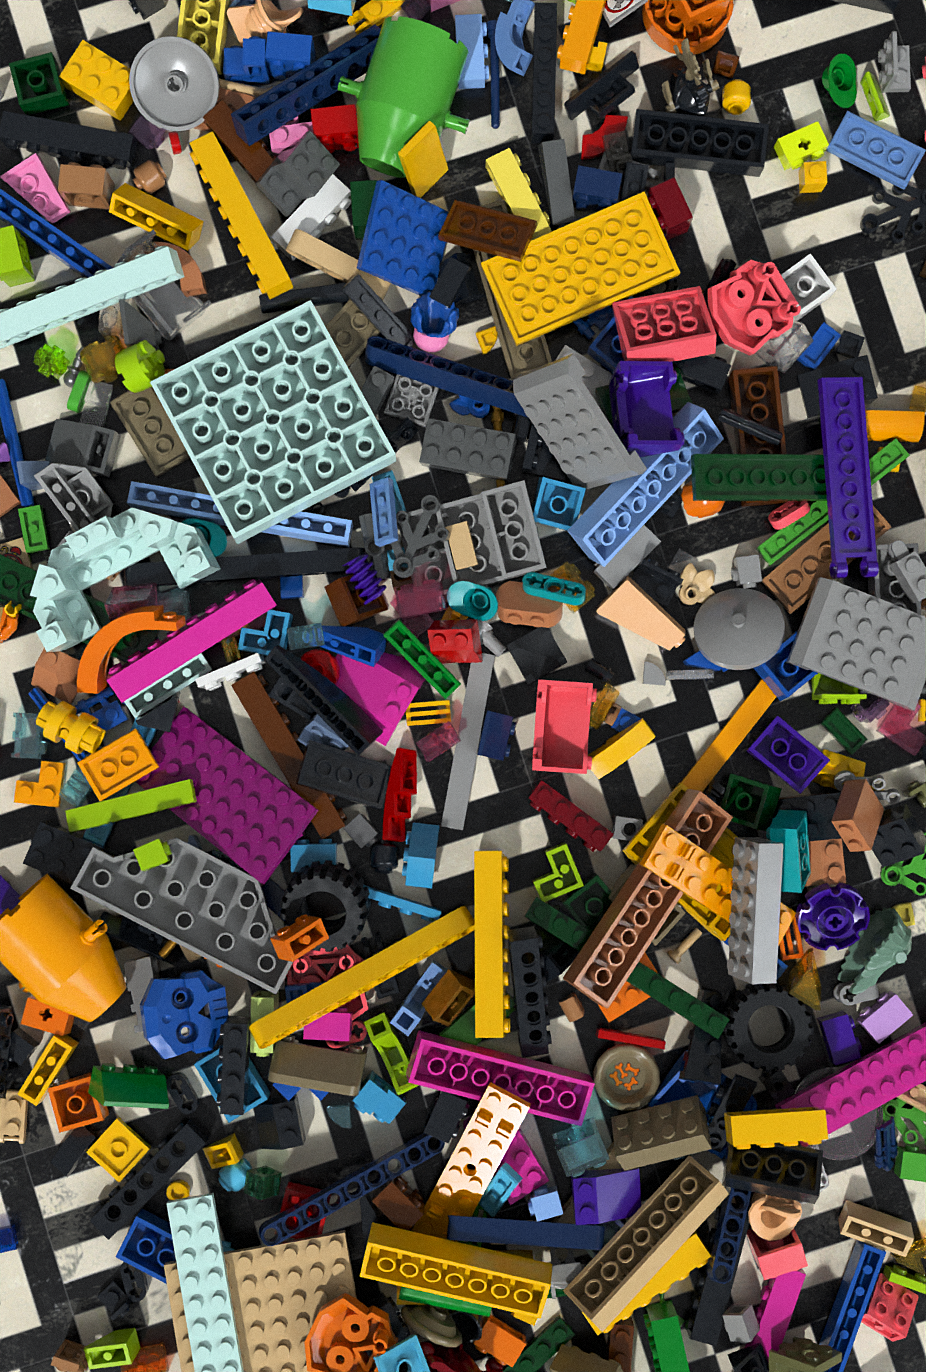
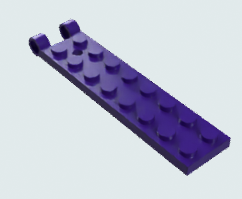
(847, 475)

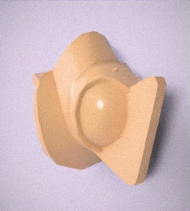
(260, 18)
(773, 1216)

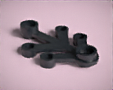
(902, 209)

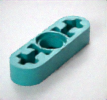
(559, 596)

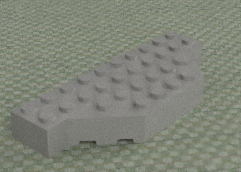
(194, 904)

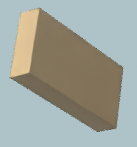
(462, 546)

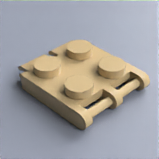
(13, 1117)

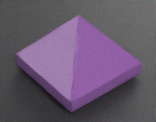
(4, 454)

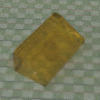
(602, 705)

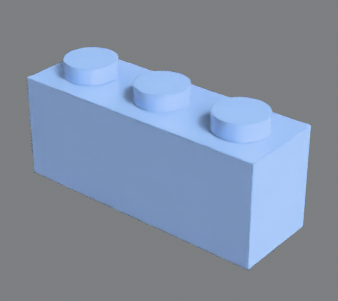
(470, 32)

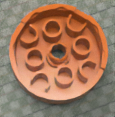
(668, 30)

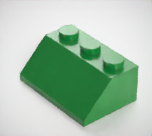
(129, 1086)

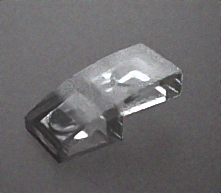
(97, 404)

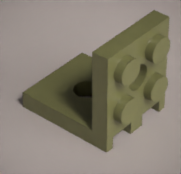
(803, 1357)

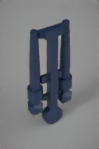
(889, 1146)

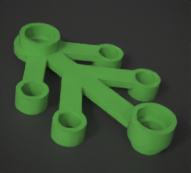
(917, 865)
(915, 1115)

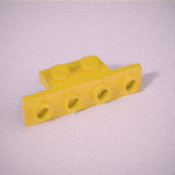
(836, 764)

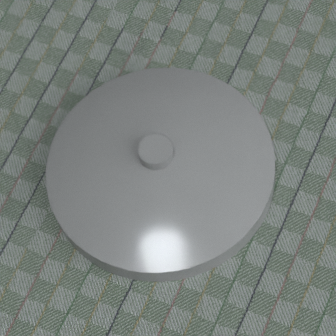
(174, 83)
(739, 629)

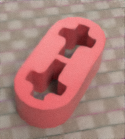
(788, 513)
(354, 1039)

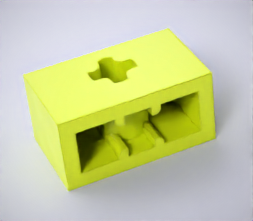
(809, 137)

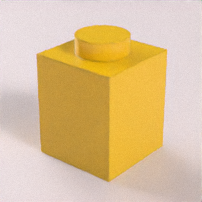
(812, 177)

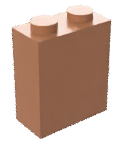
(858, 815)

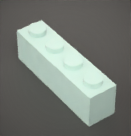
(168, 685)

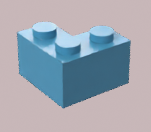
(274, 634)
(420, 855)
(378, 1097)

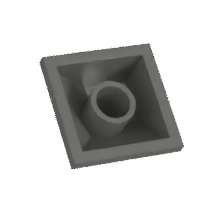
(137, 327)

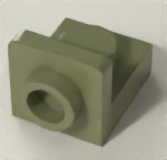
(917, 787)

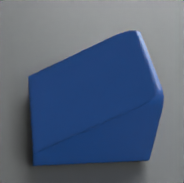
(291, 587)

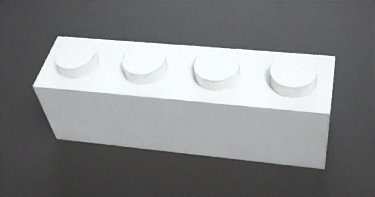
(314, 213)

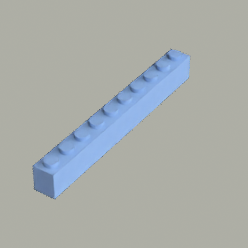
(201, 506)

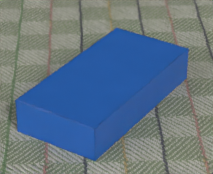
(823, 342)

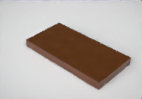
(487, 230)

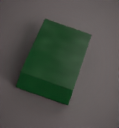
(843, 731)

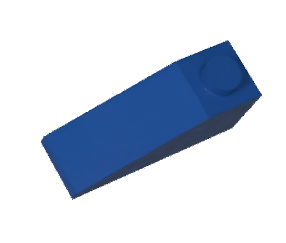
(355, 643)

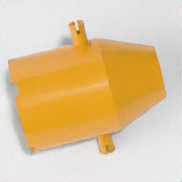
(60, 952)

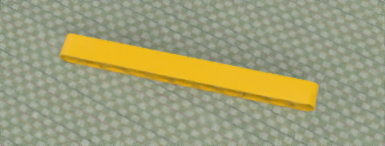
(362, 977)

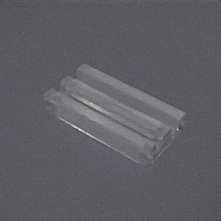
(689, 674)

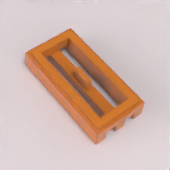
(783, 956)

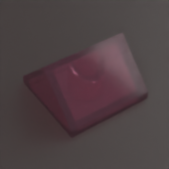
(130, 597)

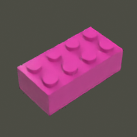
(525, 1163)

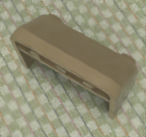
(318, 1067)

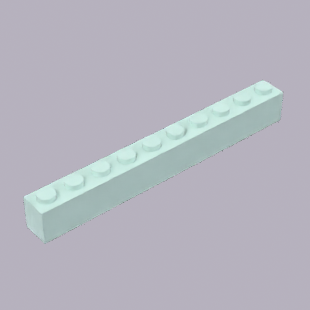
(89, 295)

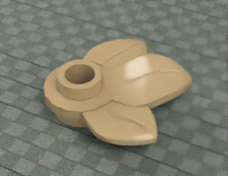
(697, 582)

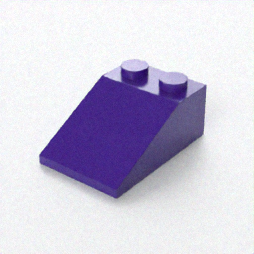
(788, 754)
(605, 1195)

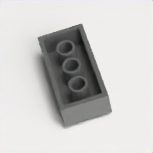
(468, 449)

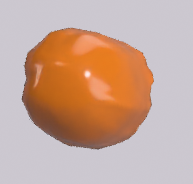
(699, 508)

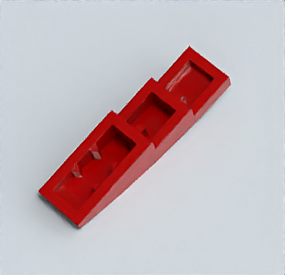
(400, 788)

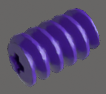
(365, 578)

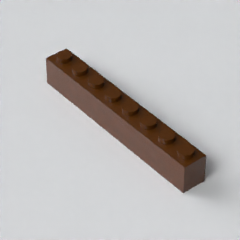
(286, 749)

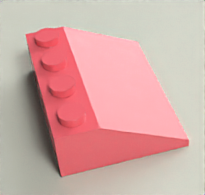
(665, 326)

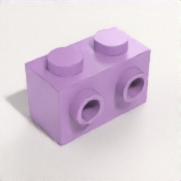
(884, 1016)

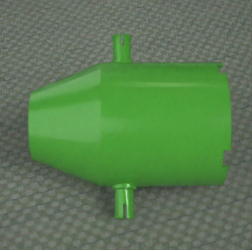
(405, 87)

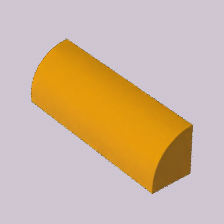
(891, 425)

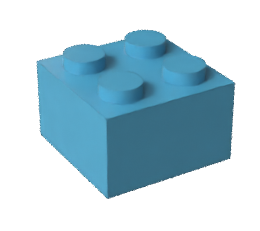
(557, 503)

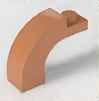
(193, 282)

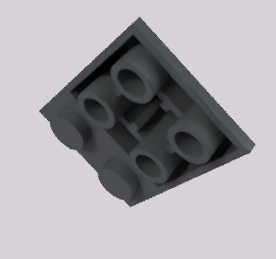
(83, 446)

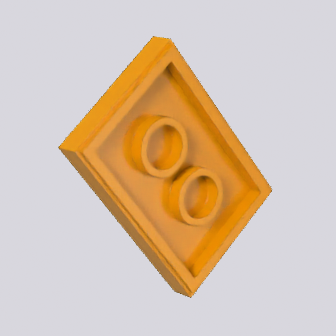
(118, 764)

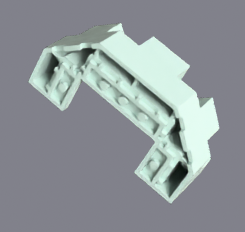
(103, 551)

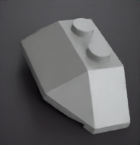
(75, 493)

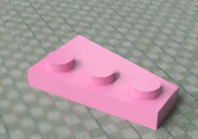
(37, 187)

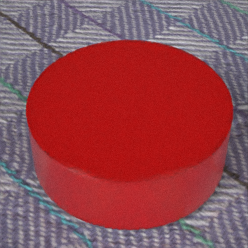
(175, 142)

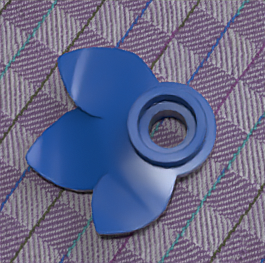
(466, 406)

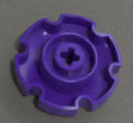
(832, 916)

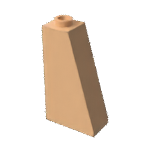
(640, 613)

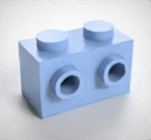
(545, 1203)

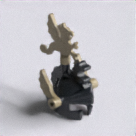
(687, 91)

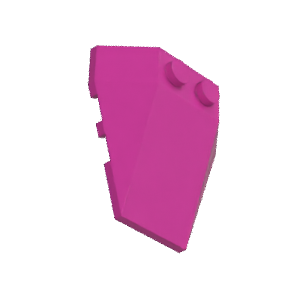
(380, 690)

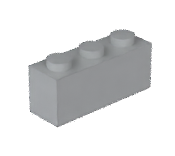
(627, 558)

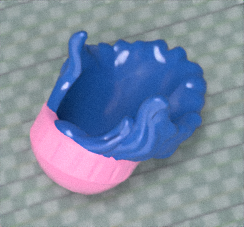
(432, 323)

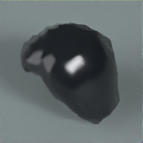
(468, 1324)

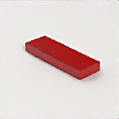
(631, 1038)

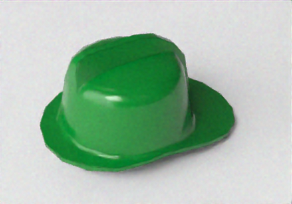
(840, 80)

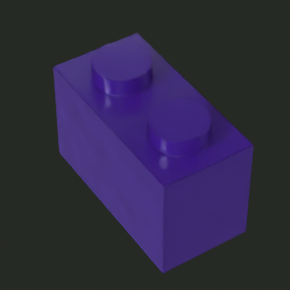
(839, 1037)

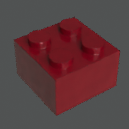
(670, 208)

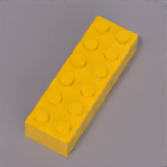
(678, 1267)

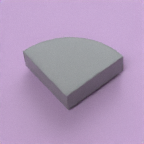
(653, 675)

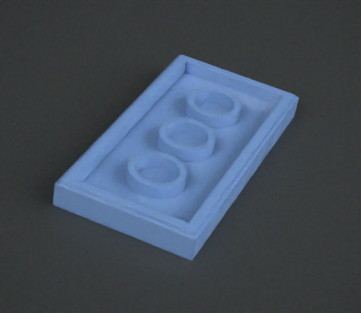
(875, 150)

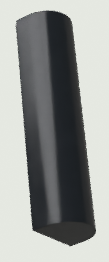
(293, 298)

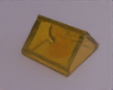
(805, 981)

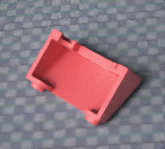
(562, 726)

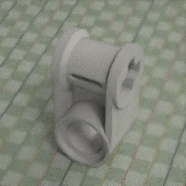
(869, 994)

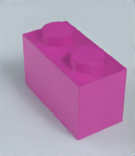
(332, 1026)

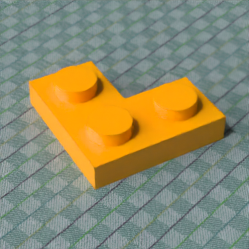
(46, 790)

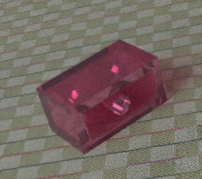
(421, 599)

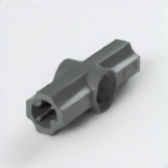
(378, 559)

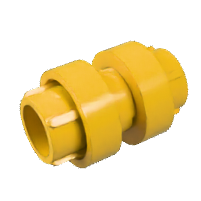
(63, 723)

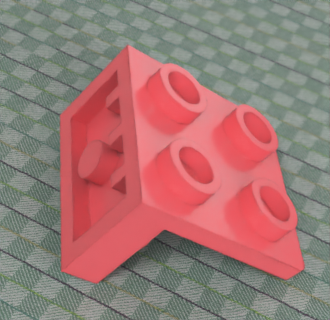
(890, 1309)

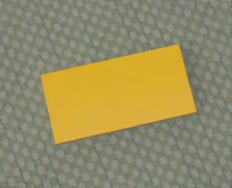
(423, 160)

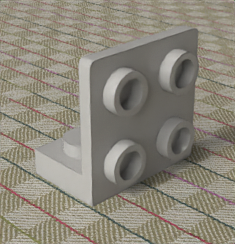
(894, 66)

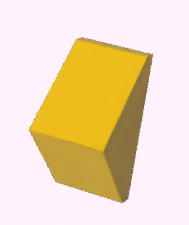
(224, 1152)

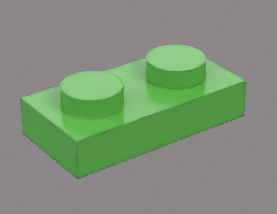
(33, 529)

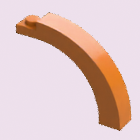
(96, 656)

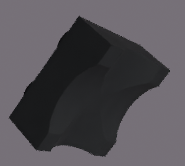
(536, 654)

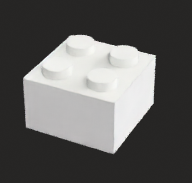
(808, 285)

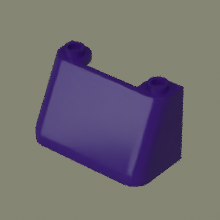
(643, 407)

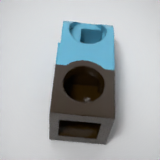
(396, 580)

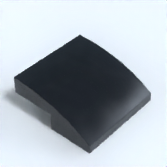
(463, 954)

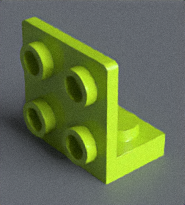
(830, 690)

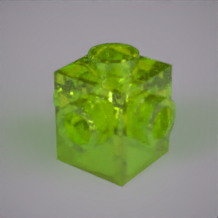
(55, 367)

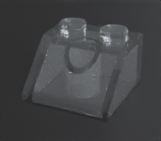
(786, 348)

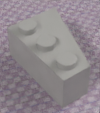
(138, 975)

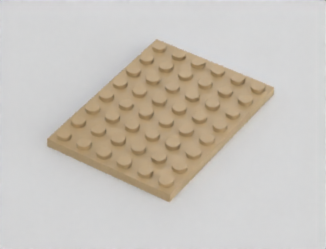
(274, 1298)

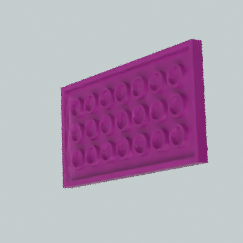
(238, 800)

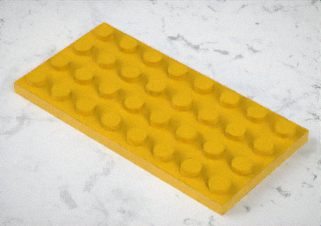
(581, 269)

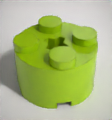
(139, 365)

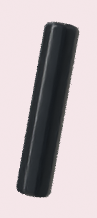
(750, 426)

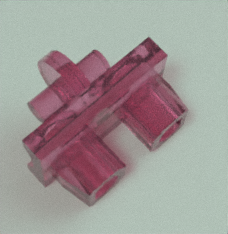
(438, 741)

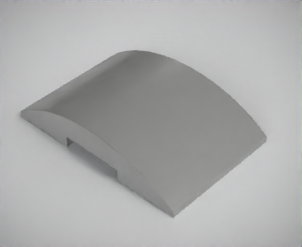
(501, 534)

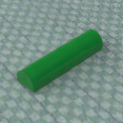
(421, 659)
(442, 1301)

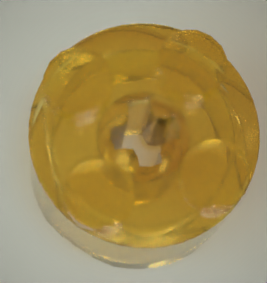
(100, 359)

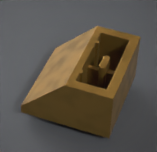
(449, 997)

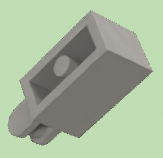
(908, 571)

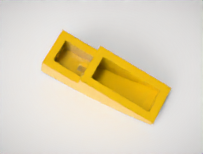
(621, 748)

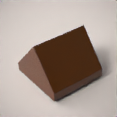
(725, 64)

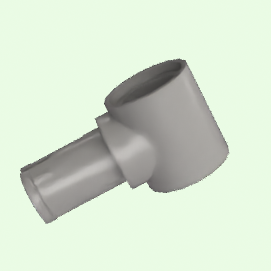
(489, 640)

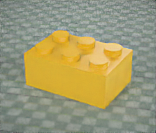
(98, 80)

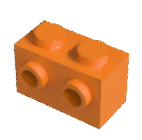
(299, 938)

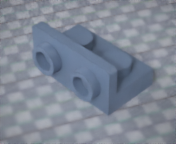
(321, 732)

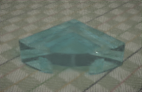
(340, 1115)

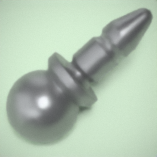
(71, 375)

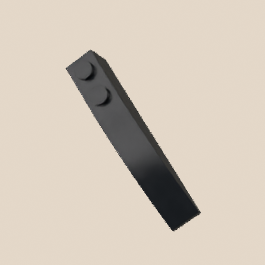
(326, 700)

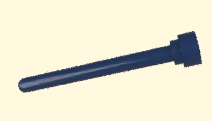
(495, 91)

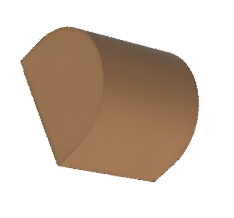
(572, 1007)

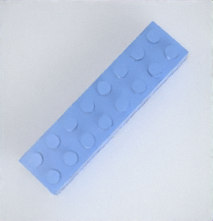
(632, 501)

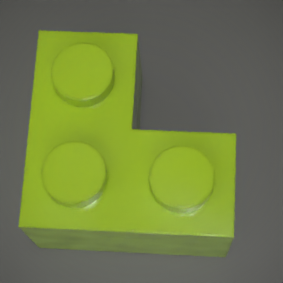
(563, 875)

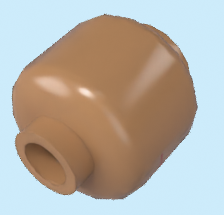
(149, 177)

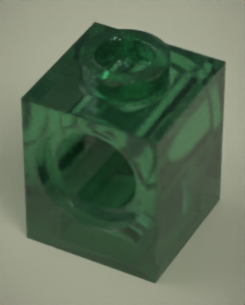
(262, 1182)

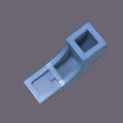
(510, 36)
(411, 1009)

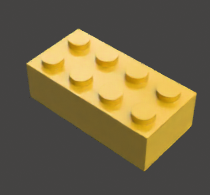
(776, 1126)

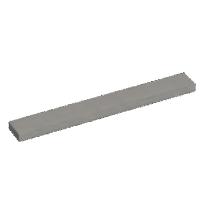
(467, 748)

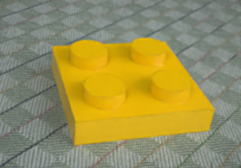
(118, 1149)

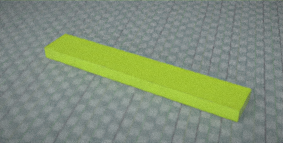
(131, 806)

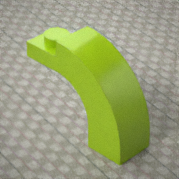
(391, 1050)

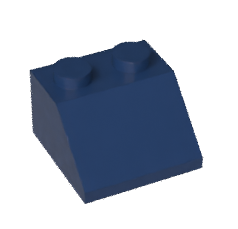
(495, 735)

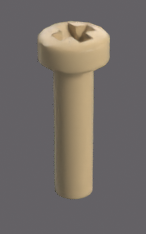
(684, 946)

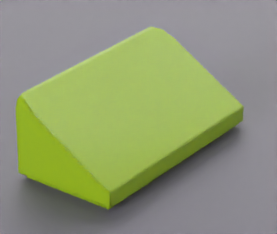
(874, 97)

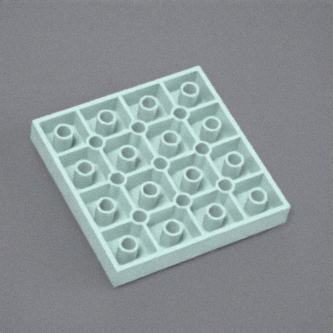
(274, 421)

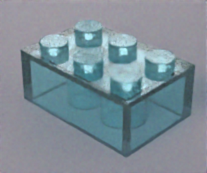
(580, 1148)

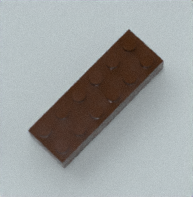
(757, 397)

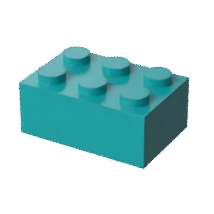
(792, 830)

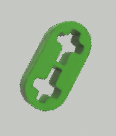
(78, 393)

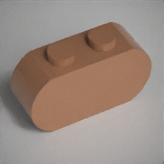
(525, 609)

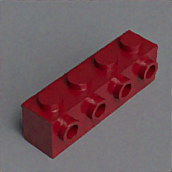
(575, 819)

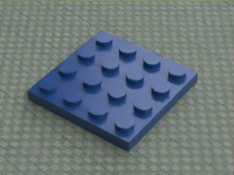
(402, 239)

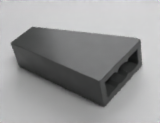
(557, 182)

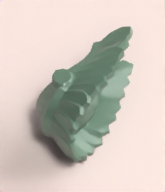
(879, 948)

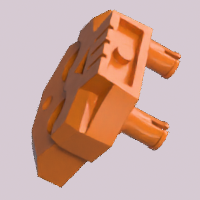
(334, 1336)

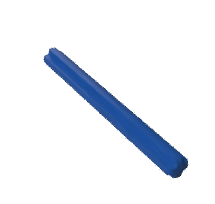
(13, 443)

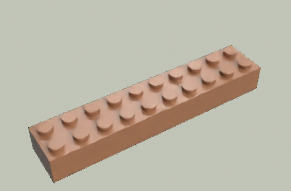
(641, 908)

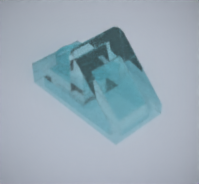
(305, 636)

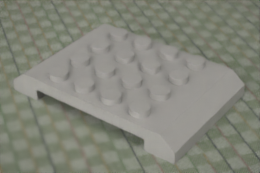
(574, 424)
(863, 643)

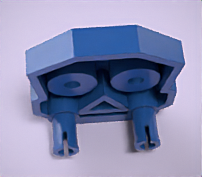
(165, 1016)

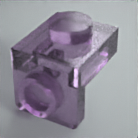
(147, 133)
(874, 711)

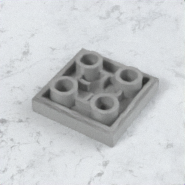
(411, 400)

